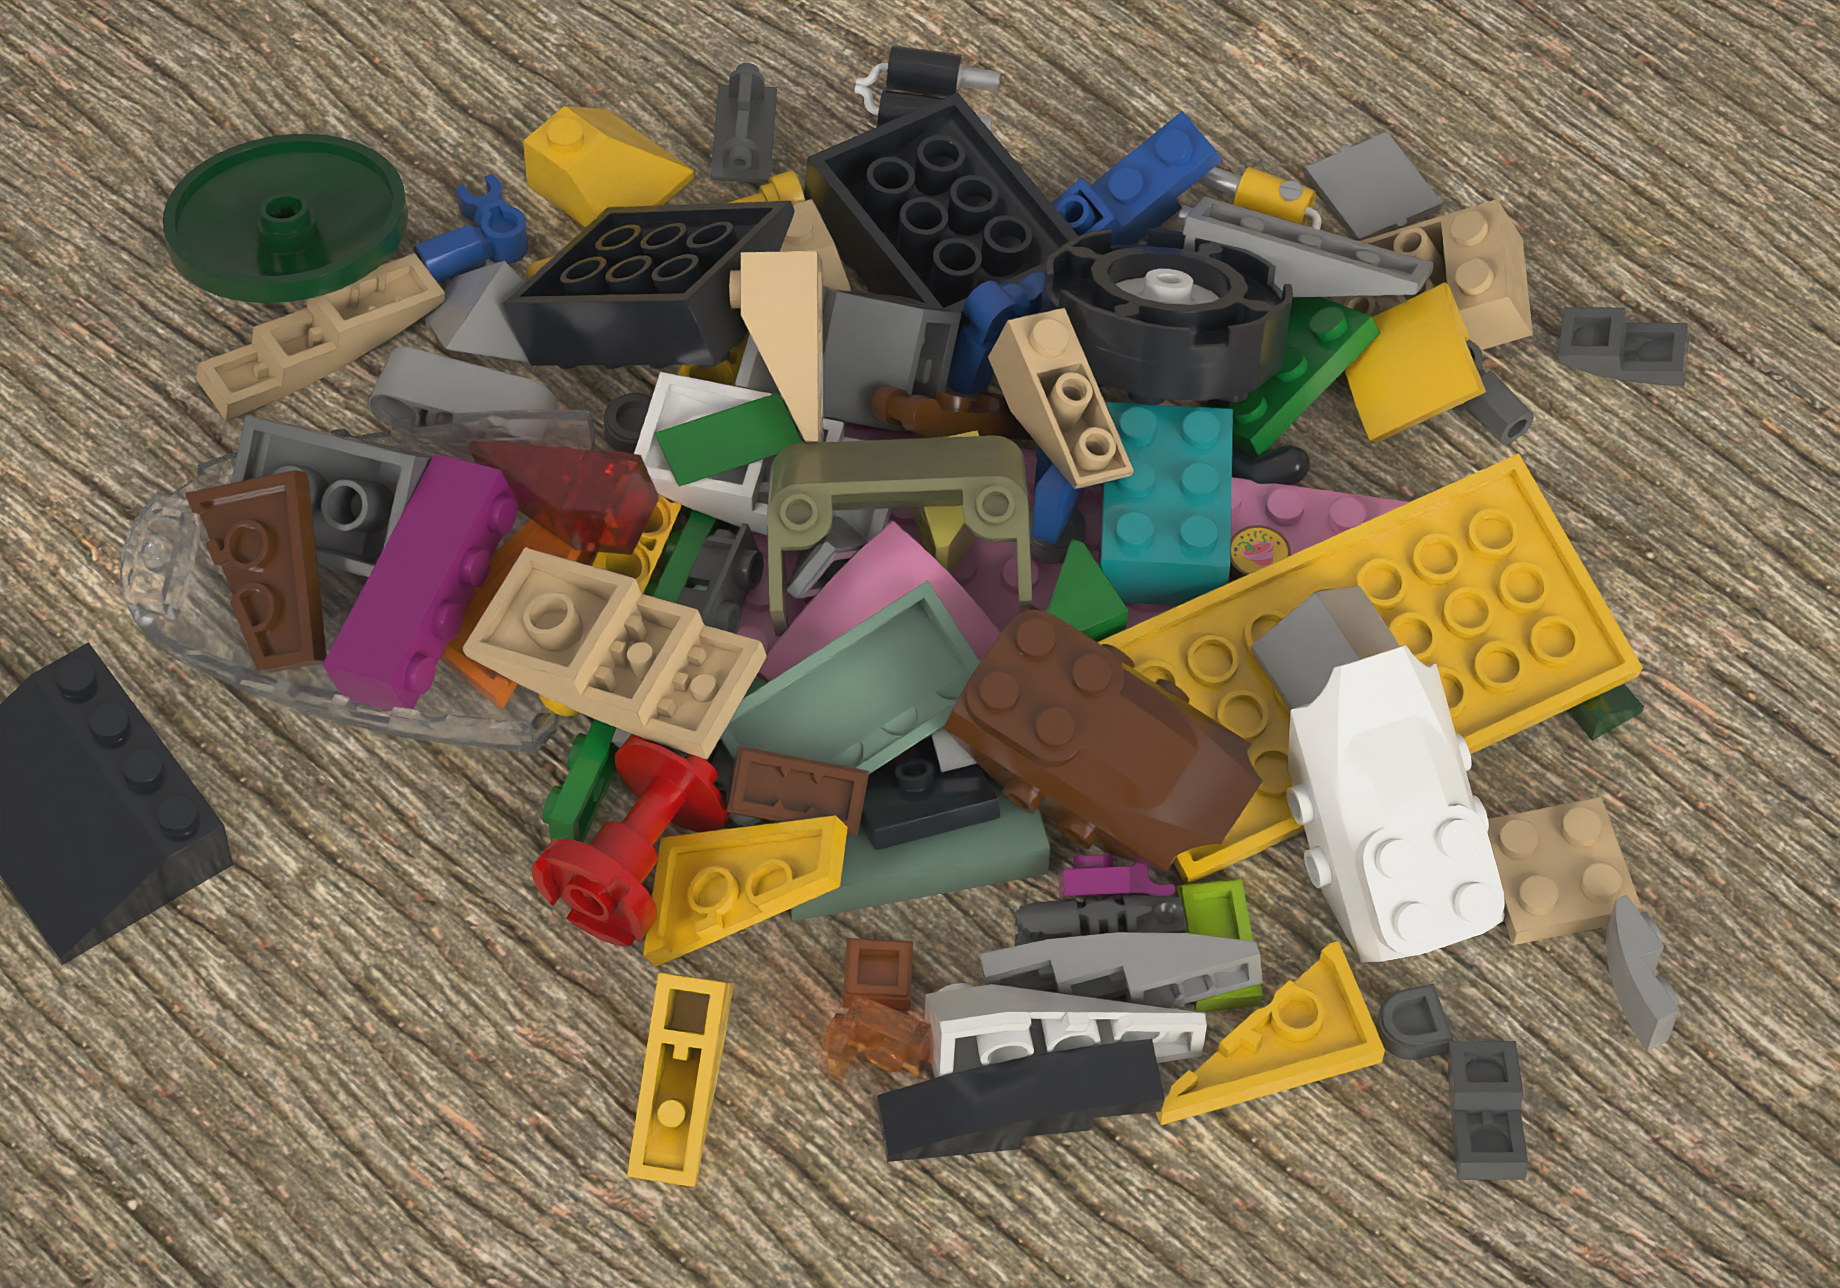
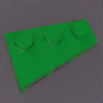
(1318, 348)

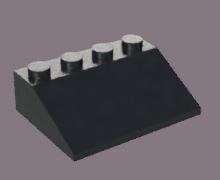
(933, 207)
(645, 286)
(95, 808)

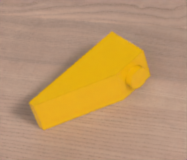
(679, 1077)

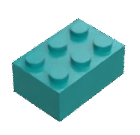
(1171, 520)

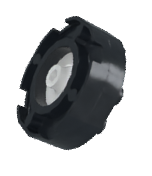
(1170, 316)

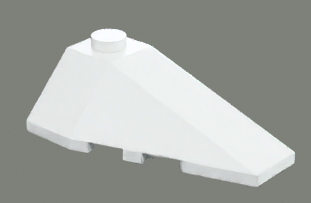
(1008, 1023)

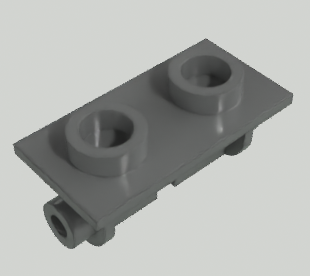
(744, 127)
(728, 569)

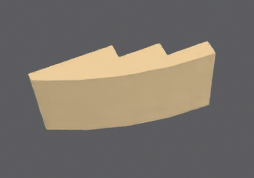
(615, 652)

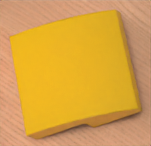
(1414, 365)

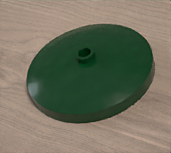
(285, 218)

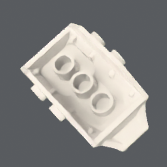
(1392, 810)

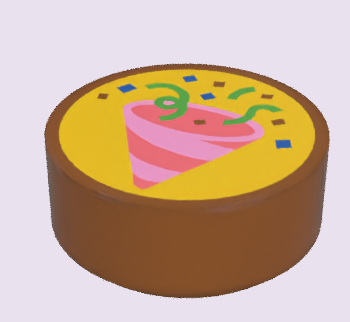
(1255, 549)

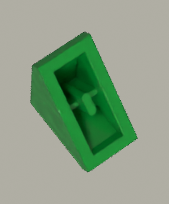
(1086, 596)

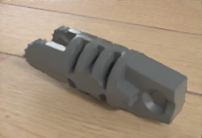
(1094, 917)

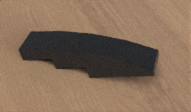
(1019, 1098)

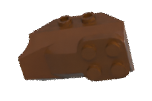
(1100, 744)

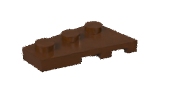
(268, 553)

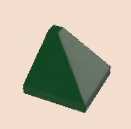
(1606, 711)

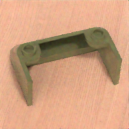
(822, 477)

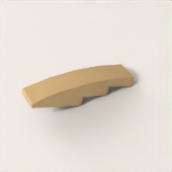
(320, 338)

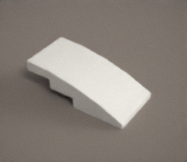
(739, 493)

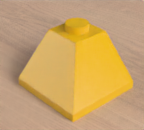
(598, 161)

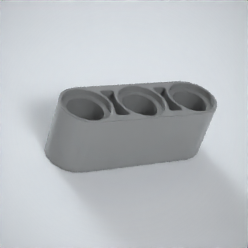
(434, 387)

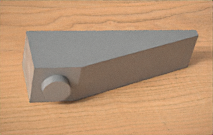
(1307, 257)

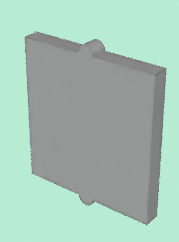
(1372, 187)

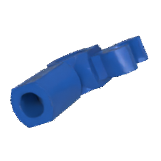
(497, 236)
(988, 311)

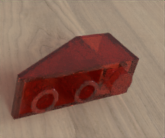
(576, 494)

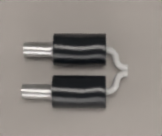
(922, 73)

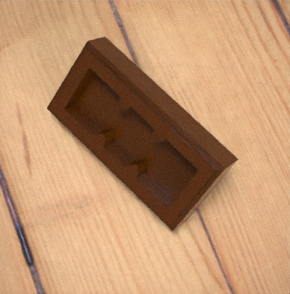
(795, 788)

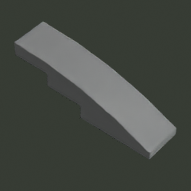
(1145, 966)

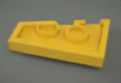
(738, 877)

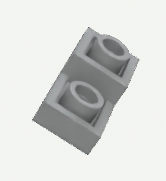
(1632, 958)

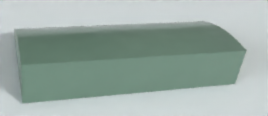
(864, 691)
(939, 864)

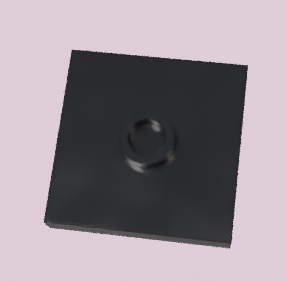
(916, 800)

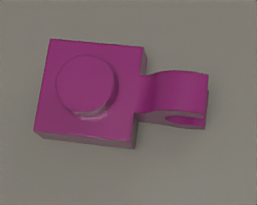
(1097, 876)

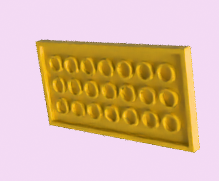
(1458, 576)

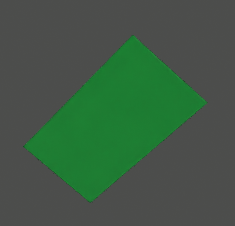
(728, 439)

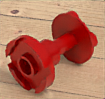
(607, 875)

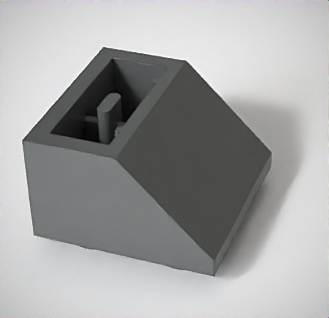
(879, 343)

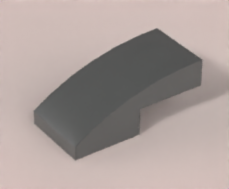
(1608, 346)
(1486, 1110)

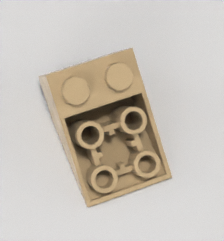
(1481, 262)

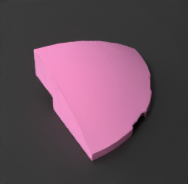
(865, 585)

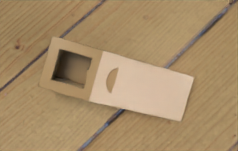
(1058, 398)

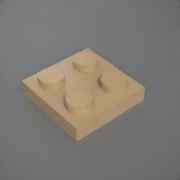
(1559, 870)

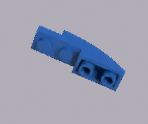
(1142, 186)

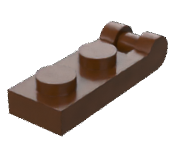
(947, 413)

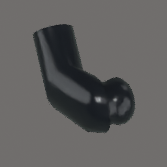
(1281, 465)

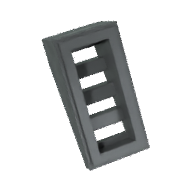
(822, 562)

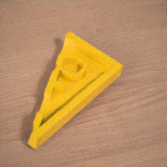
(1302, 1036)

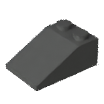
(353, 485)

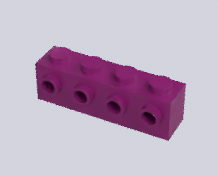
(422, 584)

